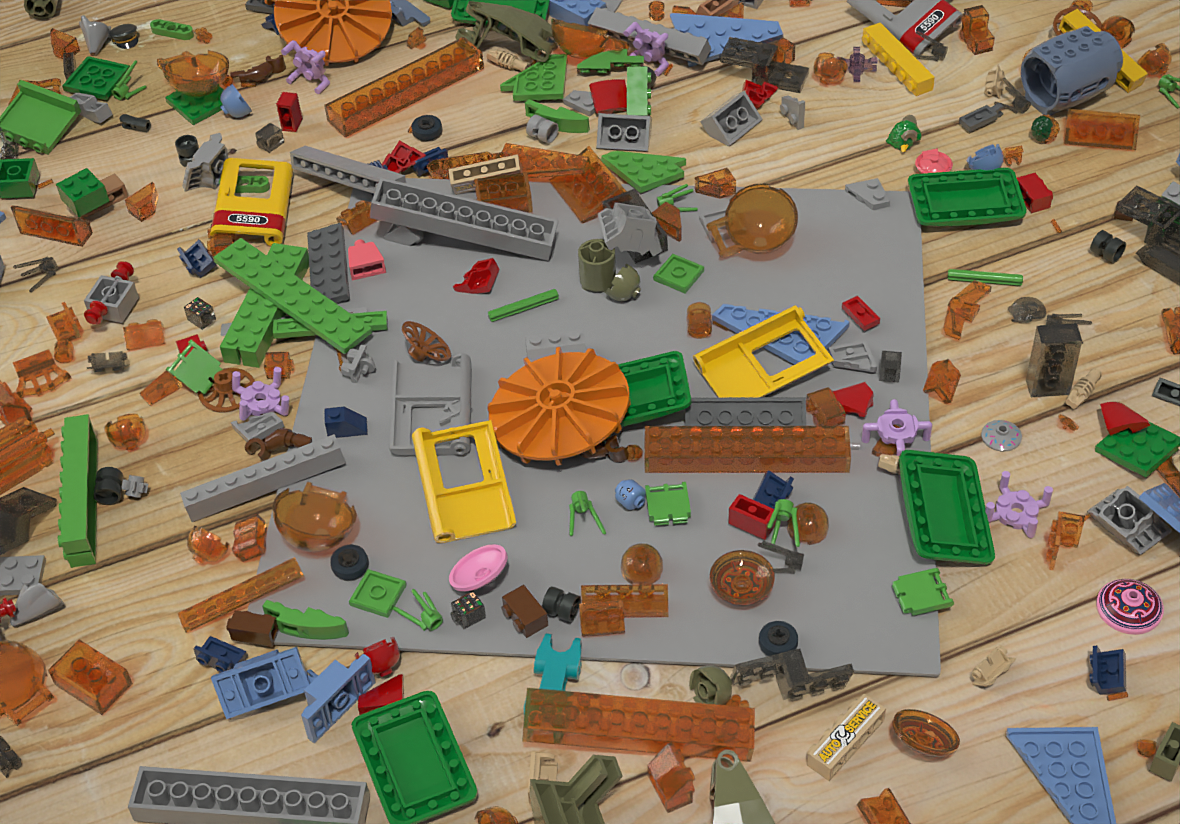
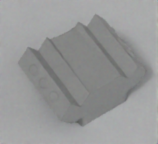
(206, 165)
(630, 229)
(1130, 520)

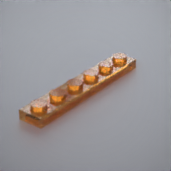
(240, 594)

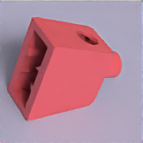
(365, 260)

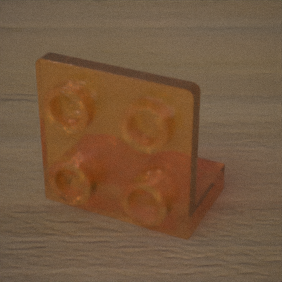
(1066, 531)

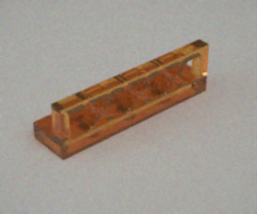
(635, 606)

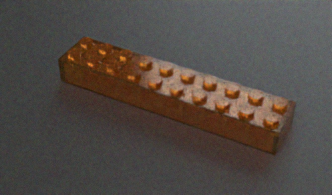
(404, 86)
(747, 449)
(637, 724)

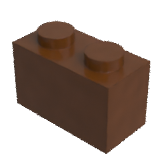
(524, 611)

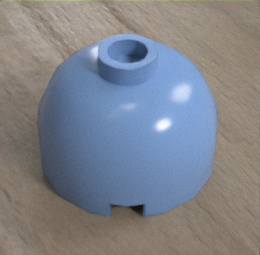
(234, 103)
(986, 158)

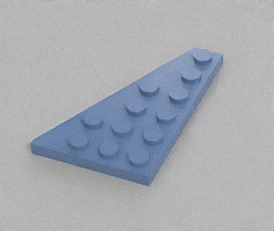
(719, 29)
(791, 346)
(1164, 503)
(1069, 768)

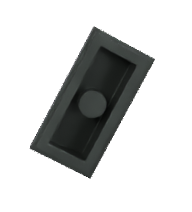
(1167, 391)

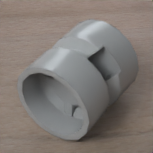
(541, 128)

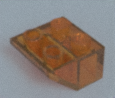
(671, 778)

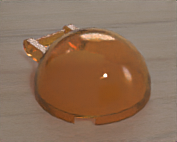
(582, 40)
(195, 74)
(757, 221)
(313, 518)
(17, 675)

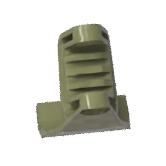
(522, 26)
(735, 794)

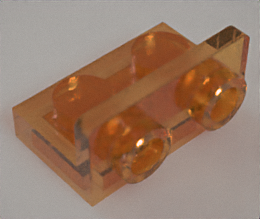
(602, 618)

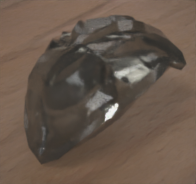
(1027, 309)

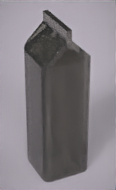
(1161, 261)

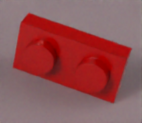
(861, 313)

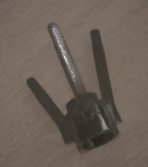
(938, 50)
(1020, 102)
(7, 150)
(47, 266)
(1058, 319)
(793, 559)

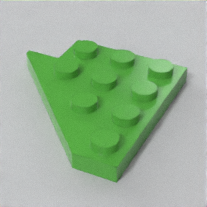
(540, 80)
(644, 170)

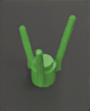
(1168, 83)
(121, 89)
(668, 197)
(581, 504)
(784, 510)
(430, 616)

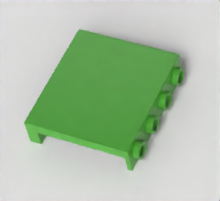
(38, 117)

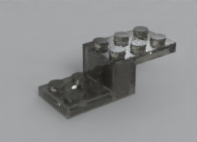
(764, 64)
(1158, 214)
(15, 516)
(791, 675)

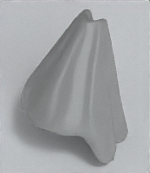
(94, 34)
(33, 603)

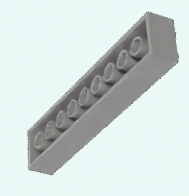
(463, 218)
(242, 798)

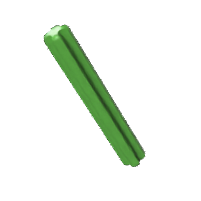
(985, 277)
(523, 305)

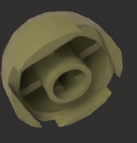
(625, 284)
(711, 685)

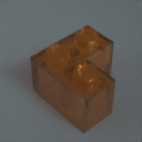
(976, 31)

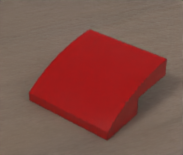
(609, 95)

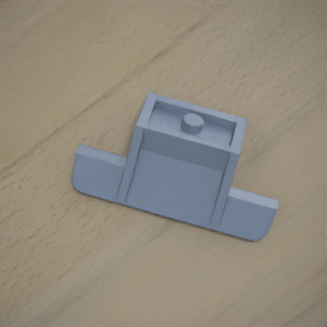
(405, 13)

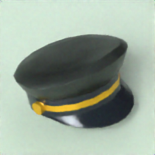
(124, 35)

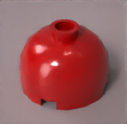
(382, 656)

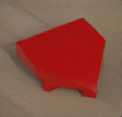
(855, 398)

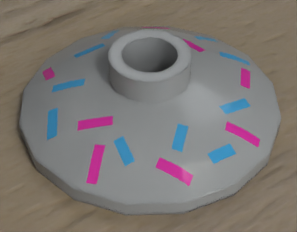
(1001, 435)

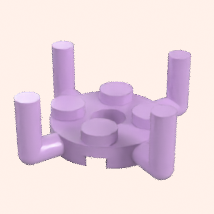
(643, 48)
(310, 70)
(258, 390)
(894, 435)
(1024, 520)

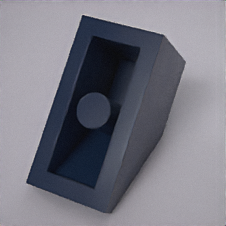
(344, 422)

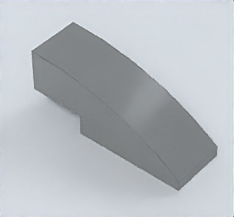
(91, 108)

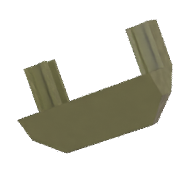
(579, 798)

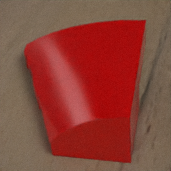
(758, 93)
(402, 157)
(479, 278)
(1120, 417)
(382, 695)

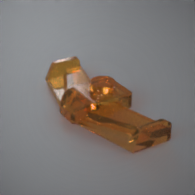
(964, 307)

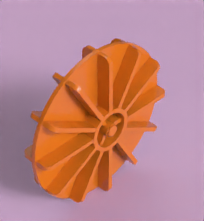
(335, 26)
(559, 406)

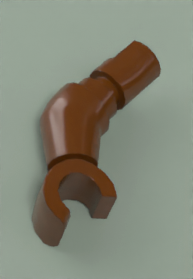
(262, 71)
(279, 438)
(617, 455)

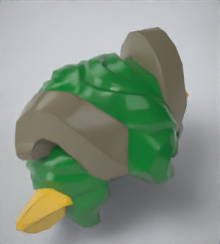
(904, 133)

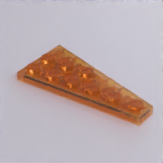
(548, 163)

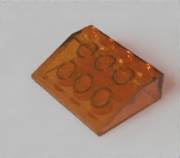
(587, 191)

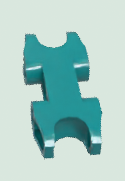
(557, 666)

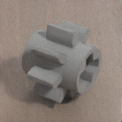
(134, 486)

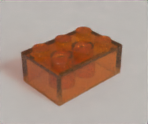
(505, 191)
(90, 677)

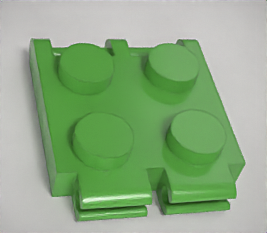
(195, 368)
(668, 504)
(920, 593)

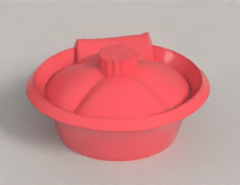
(933, 162)

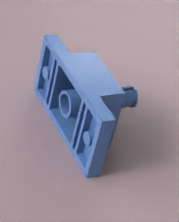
(260, 681)
(334, 694)

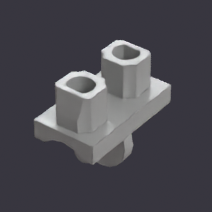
(360, 364)

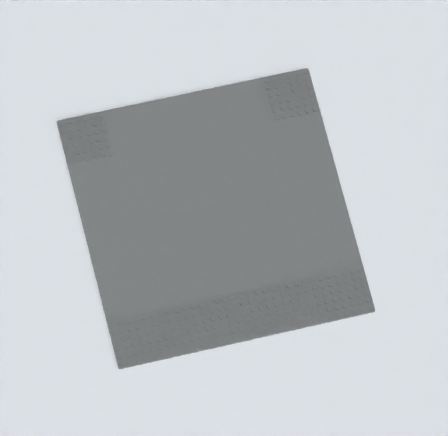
(836, 601)

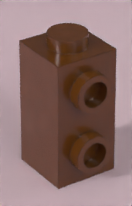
(253, 628)

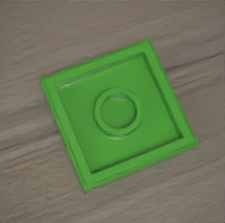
(678, 273)
(377, 593)

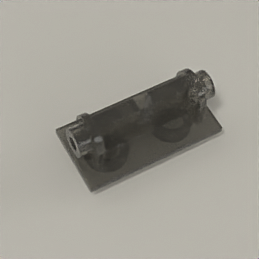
(99, 361)
(8, 760)

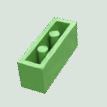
(638, 91)

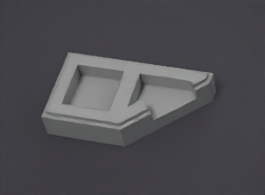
(446, 417)

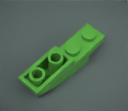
(602, 61)
(567, 120)
(308, 625)

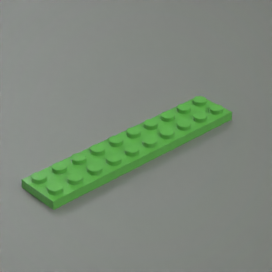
(293, 295)

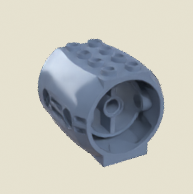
(1070, 69)

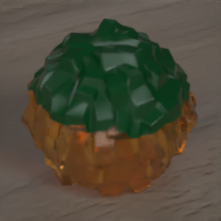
(1045, 128)

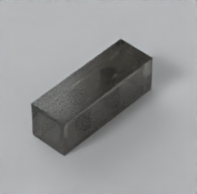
(69, 64)

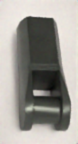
(135, 123)

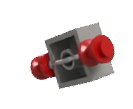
(112, 296)

